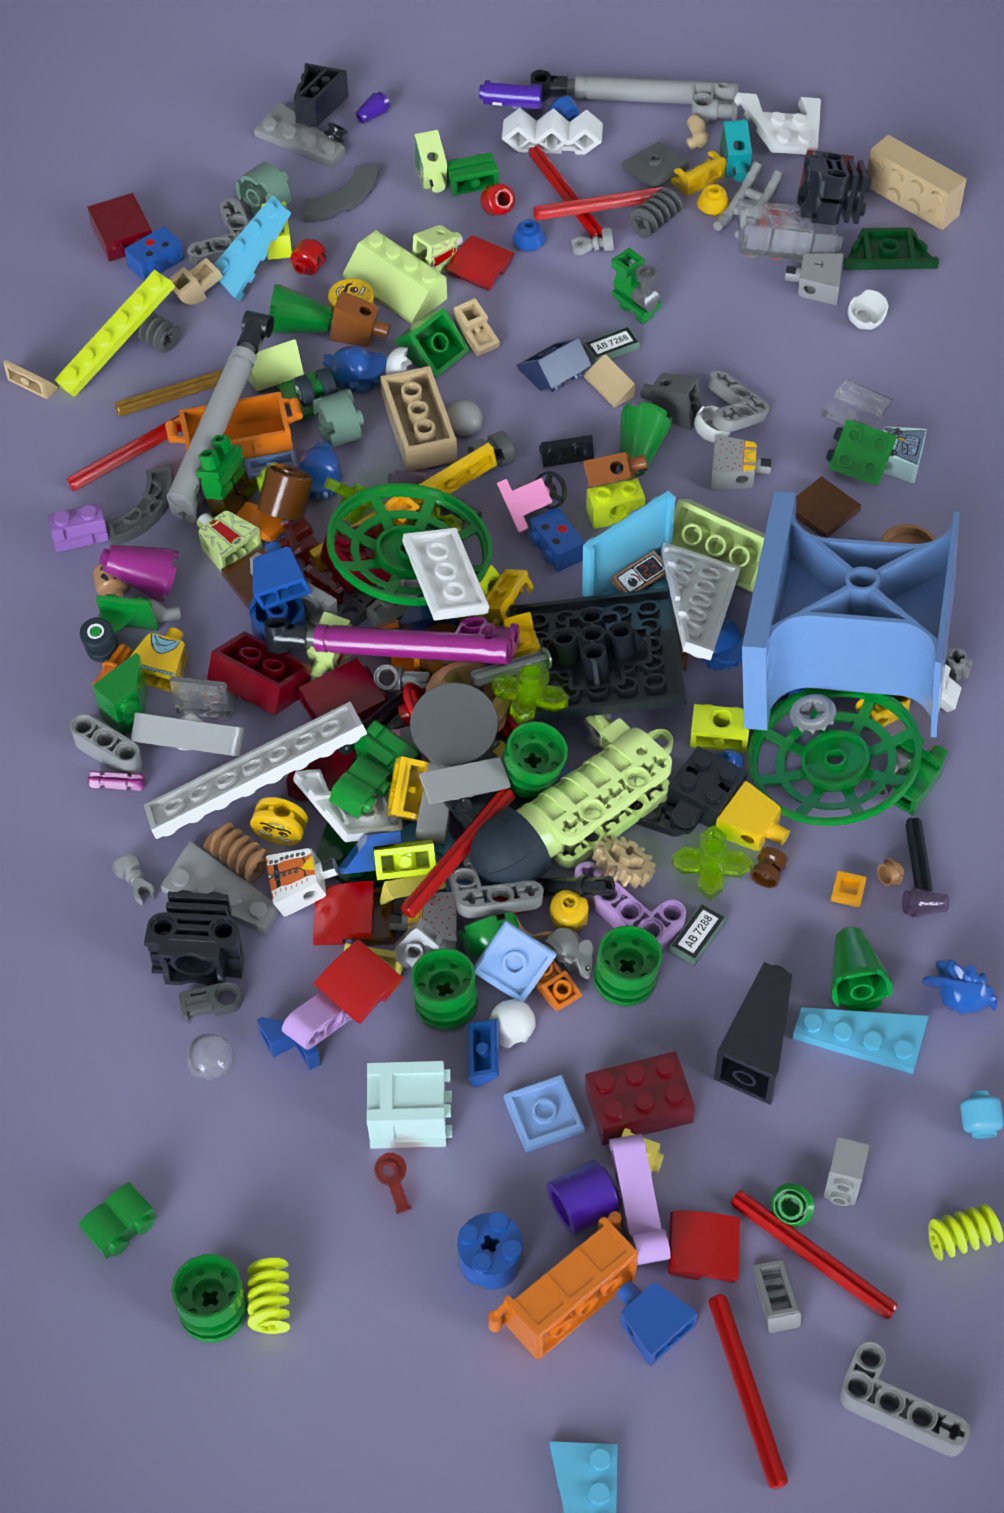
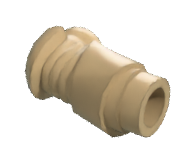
(697, 128)

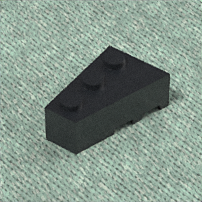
(319, 93)

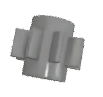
(959, 664)

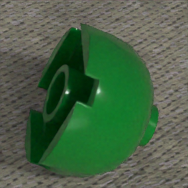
(481, 933)

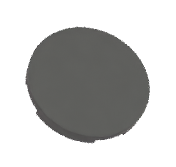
(454, 725)

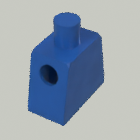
(278, 577)
(654, 1319)

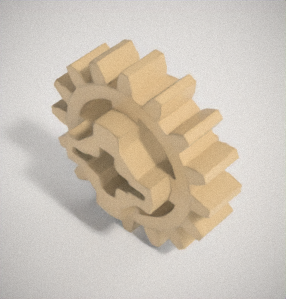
(623, 861)

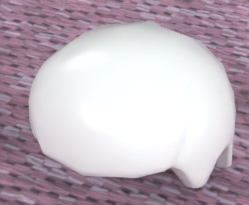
(868, 309)
(397, 361)
(704, 424)
(515, 1022)

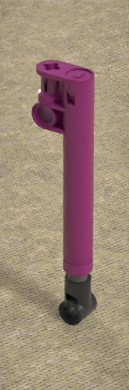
(472, 641)

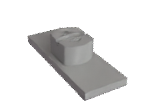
(464, 780)

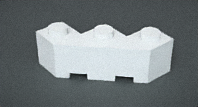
(552, 132)

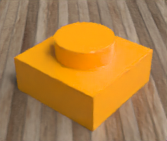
(401, 503)
(848, 889)

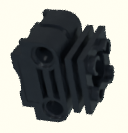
(832, 189)
(195, 939)

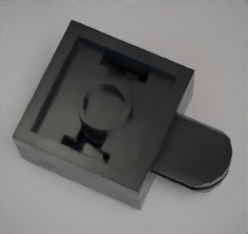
(702, 790)

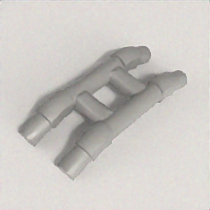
(747, 191)

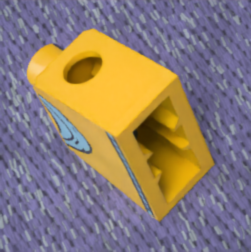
(163, 658)

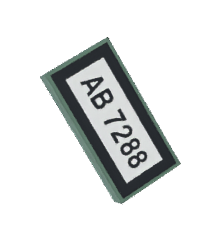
(612, 344)
(697, 934)

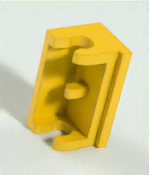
(701, 175)
(505, 593)
(406, 789)

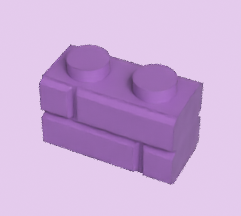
(78, 527)

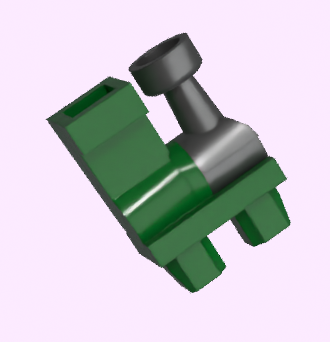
(634, 285)
(927, 776)

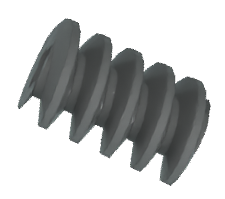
(655, 211)
(158, 333)

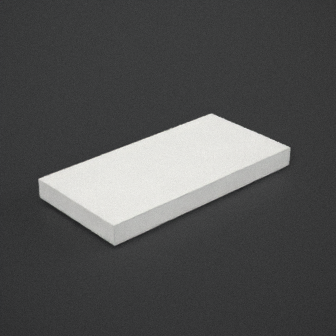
(445, 574)

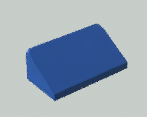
(483, 1051)

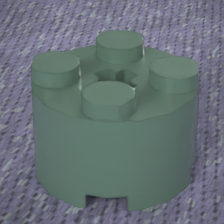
(260, 184)
(338, 418)

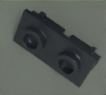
(567, 450)

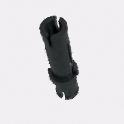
(584, 885)

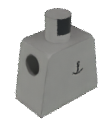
(818, 276)

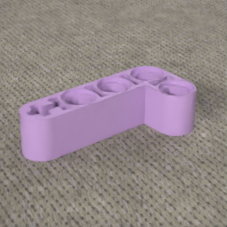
(626, 905)
(314, 1021)
(638, 1199)

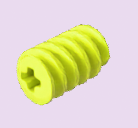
(964, 1228)
(265, 1298)

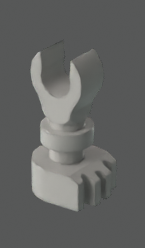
(583, 245)
(129, 868)

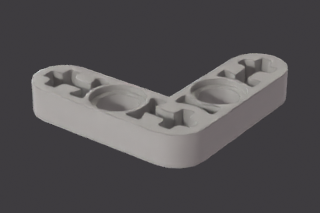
(203, 247)
(744, 406)
(476, 894)

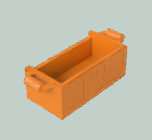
(256, 424)
(570, 1290)

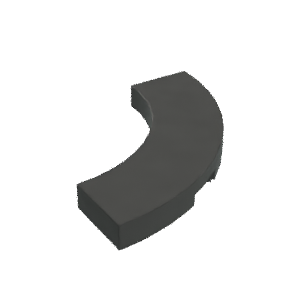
(346, 198)
(148, 511)

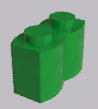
(360, 787)
(118, 1220)

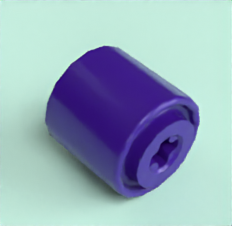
(583, 1196)

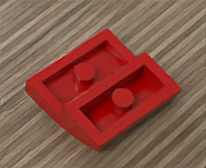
(479, 262)
(344, 913)
(358, 981)
(704, 1245)

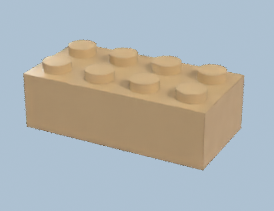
(915, 182)
(418, 419)

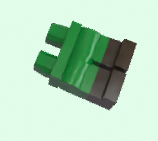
(224, 476)

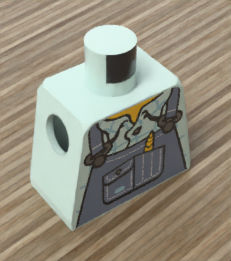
(906, 452)

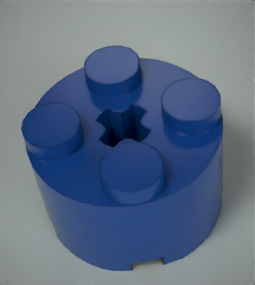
(291, 610)
(488, 1233)

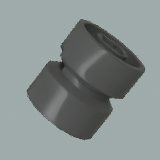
(502, 447)

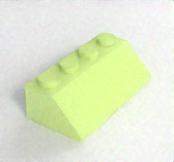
(397, 277)
(719, 538)

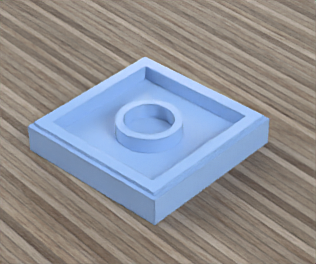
(513, 961)
(544, 1113)

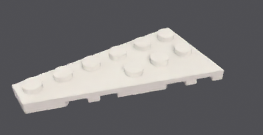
(699, 596)

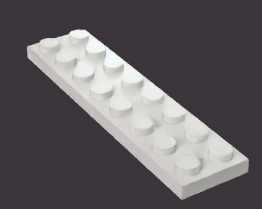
(253, 770)

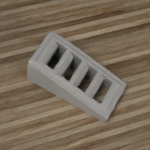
(782, 1315)

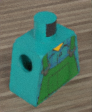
(737, 158)

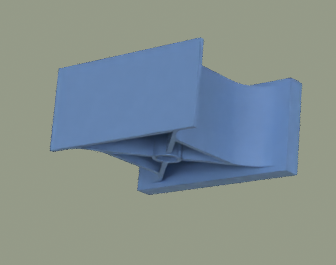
(846, 616)

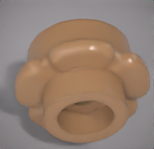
(890, 873)

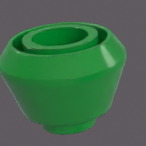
(792, 1204)

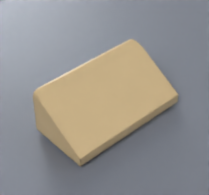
(29, 380)
(610, 381)

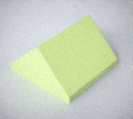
(276, 366)

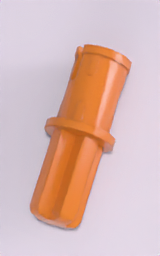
(121, 654)

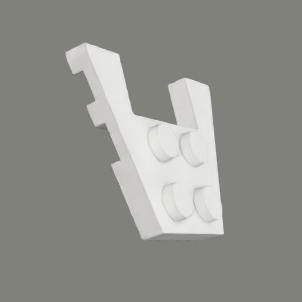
(782, 130)
(346, 825)

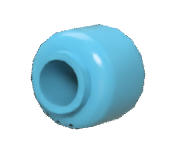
(981, 1115)

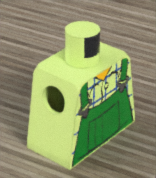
(432, 170)

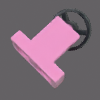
(532, 497)

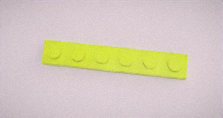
(114, 333)

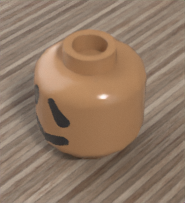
(108, 584)

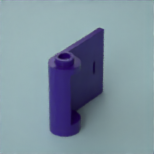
(512, 95)

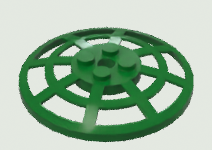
(389, 545)
(840, 744)

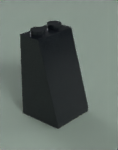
(754, 1041)

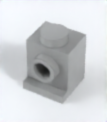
(418, 935)

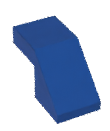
(362, 855)
(279, 1042)

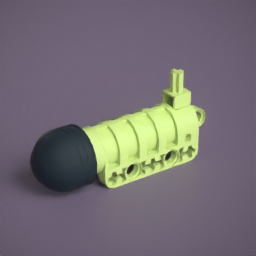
(522, 841)

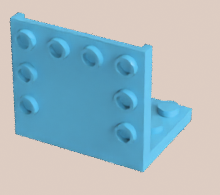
(627, 543)

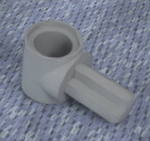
(401, 678)

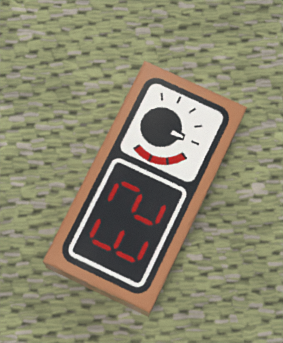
(640, 574)

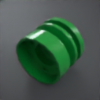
(534, 758)
(627, 965)
(444, 989)
(209, 1298)

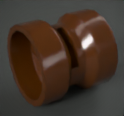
(767, 870)

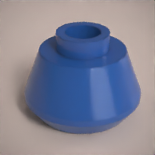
(566, 107)
(528, 236)

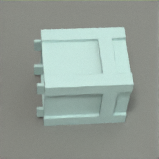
(408, 1104)

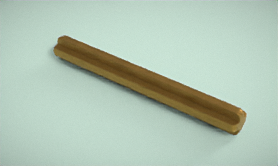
(167, 393)

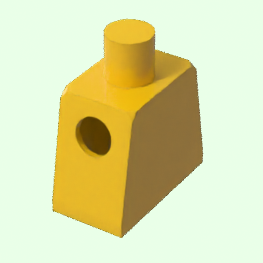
(752, 819)

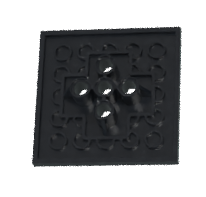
(610, 652)

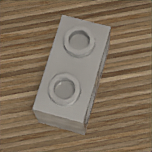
(846, 1172)

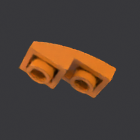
(269, 526)
(557, 987)

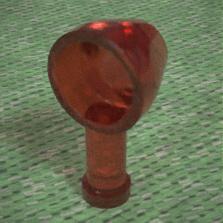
(399, 1168)

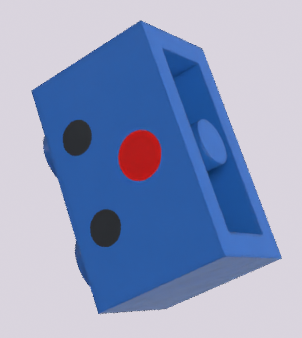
(154, 252)
(556, 539)

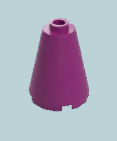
(142, 568)

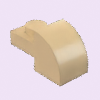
(193, 283)
(473, 327)

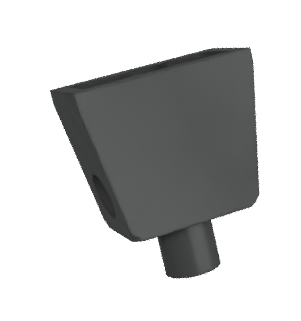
(677, 396)

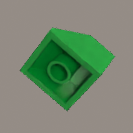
(433, 342)
(122, 694)

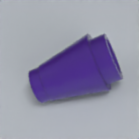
(373, 107)

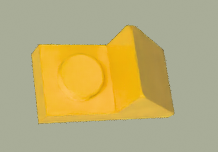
(528, 640)

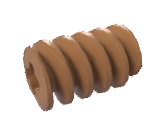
(237, 851)

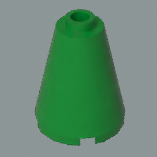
(298, 313)
(643, 430)
(857, 972)

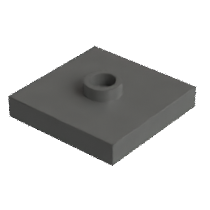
(655, 165)

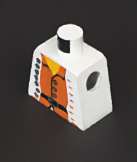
(298, 879)

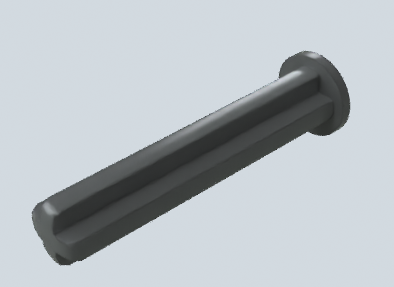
(487, 674)

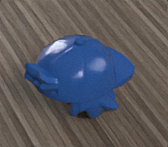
(356, 367)
(320, 464)
(727, 648)
(962, 988)

